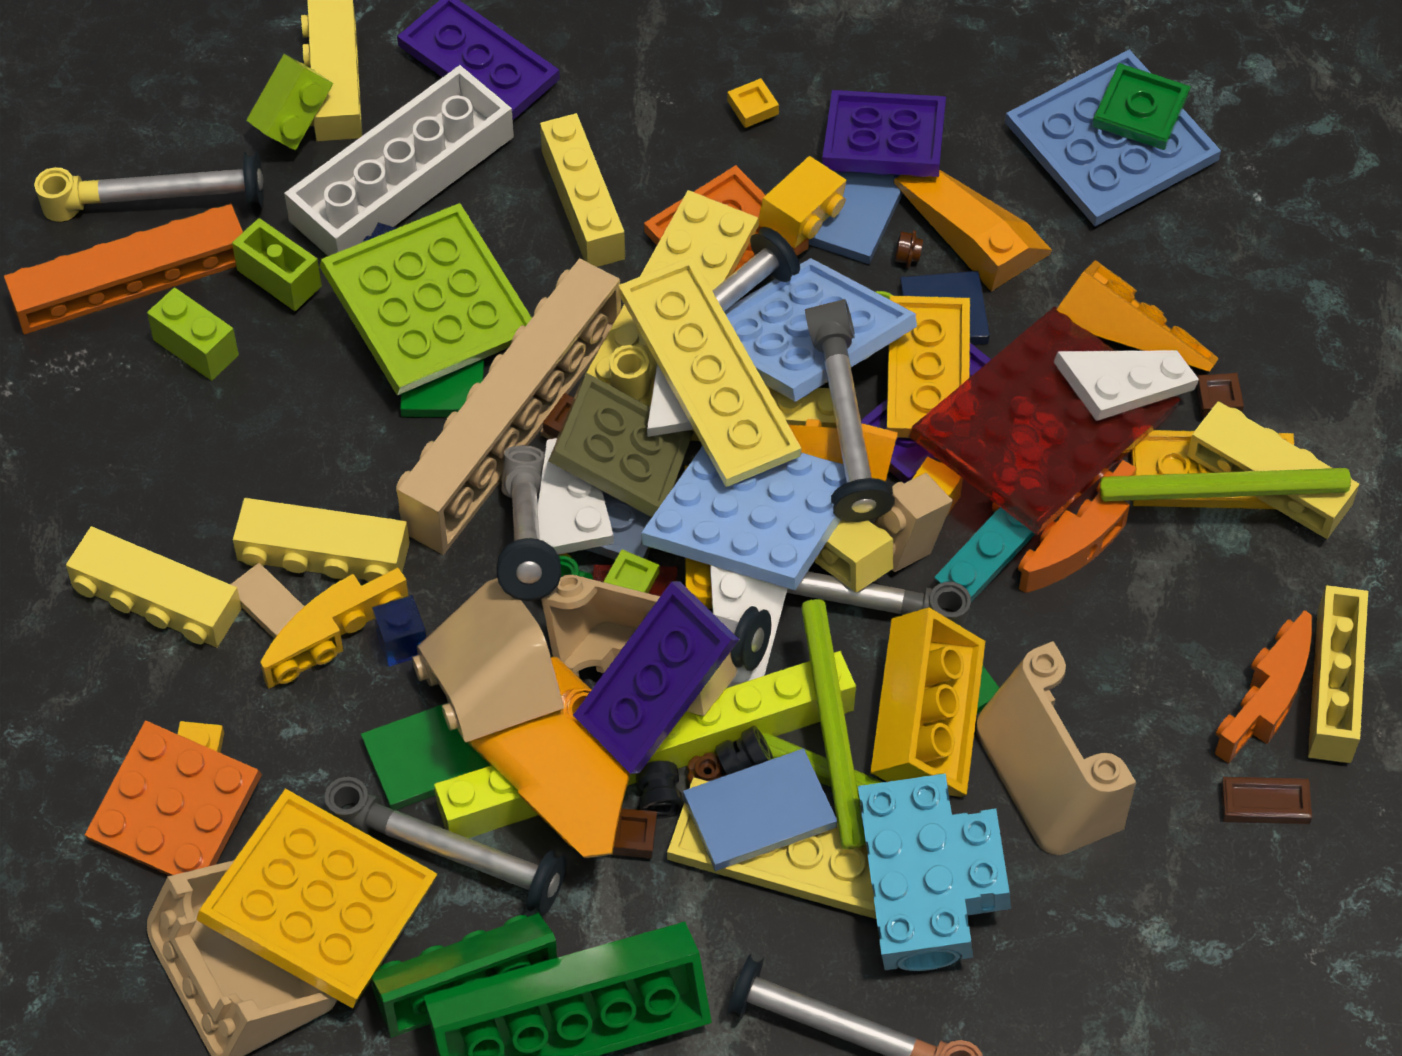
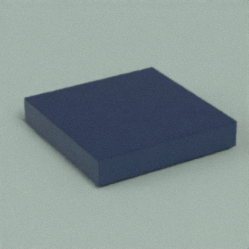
(957, 286)

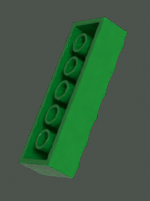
(577, 1001)

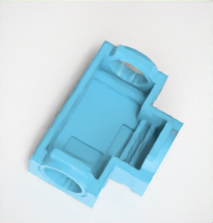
(929, 871)

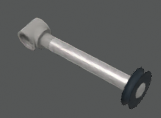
(527, 566)

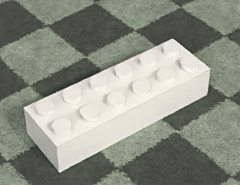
(400, 162)

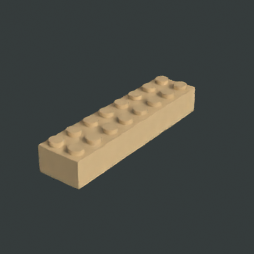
(508, 406)

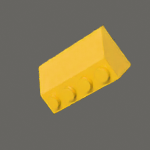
(928, 700)

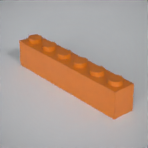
(124, 269)

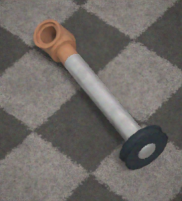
(832, 1020)

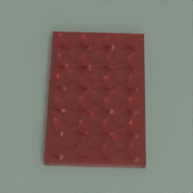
(1026, 432)

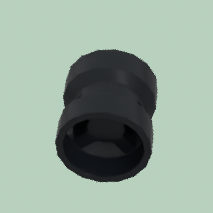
(744, 752)
(659, 788)

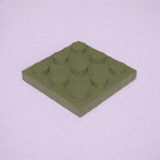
(610, 449)

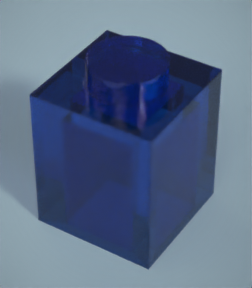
(399, 629)

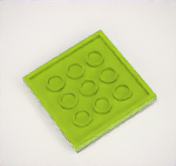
(427, 297)

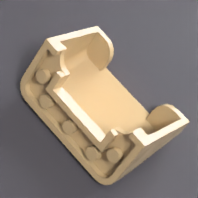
(595, 620)
(489, 665)
(1054, 789)
(226, 989)

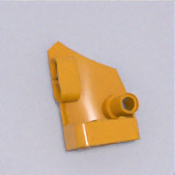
(562, 770)

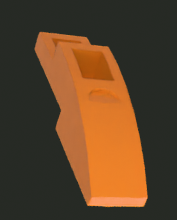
(1075, 538)
(1272, 689)

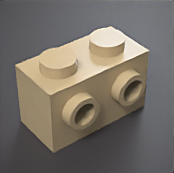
(915, 519)

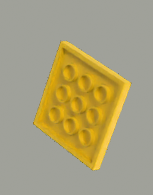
(317, 897)

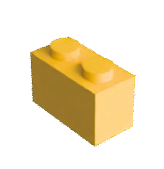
(803, 201)

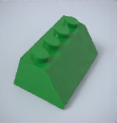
(479, 955)

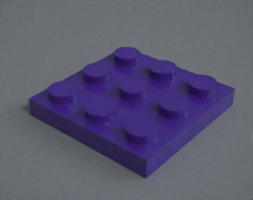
(884, 133)

